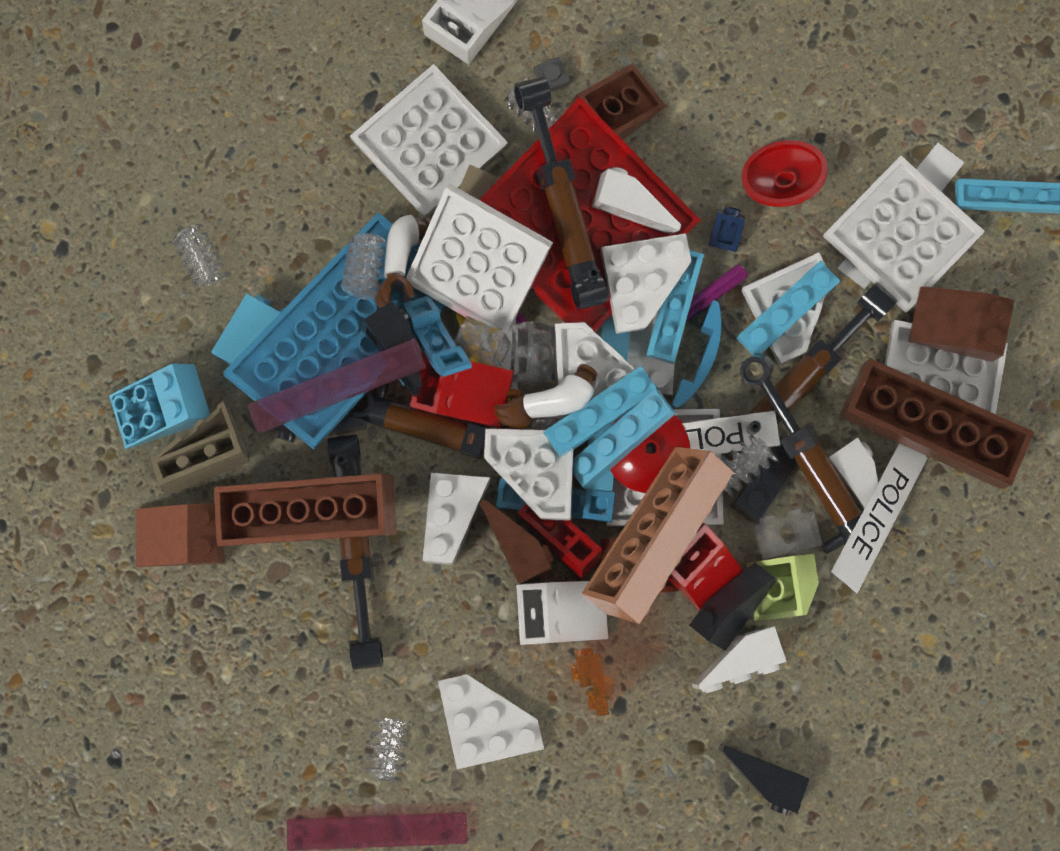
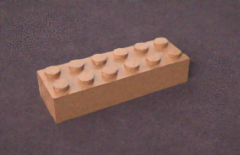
(658, 534)

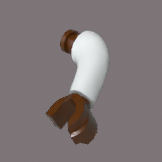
(401, 237)
(564, 399)

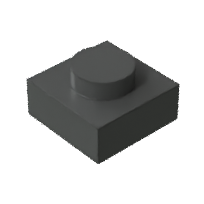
(554, 73)

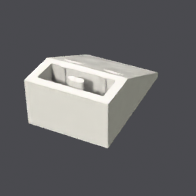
(464, 24)
(558, 613)
(746, 654)

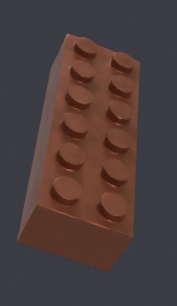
(937, 424)
(305, 510)

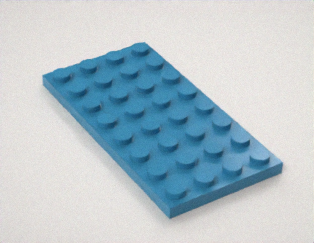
(315, 337)

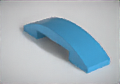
(712, 328)
(434, 338)
(585, 505)

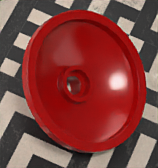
(784, 173)
(640, 468)

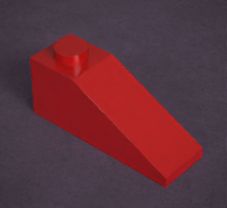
(565, 541)

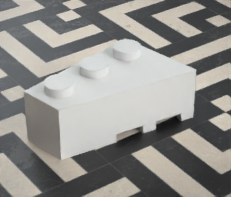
(450, 513)

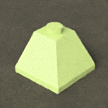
(792, 590)

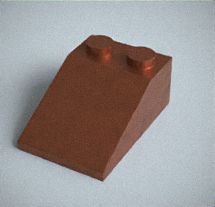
(623, 101)
(962, 322)
(177, 536)
(520, 548)

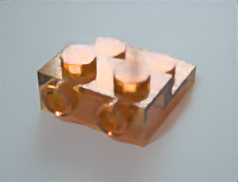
(589, 672)

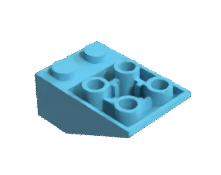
(159, 404)

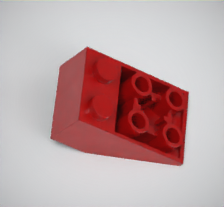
(465, 393)
(704, 568)

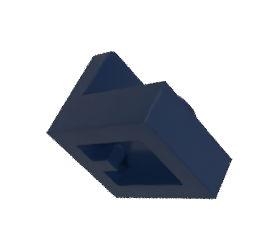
(727, 229)

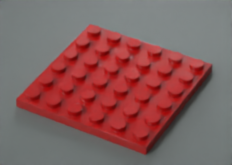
(592, 150)

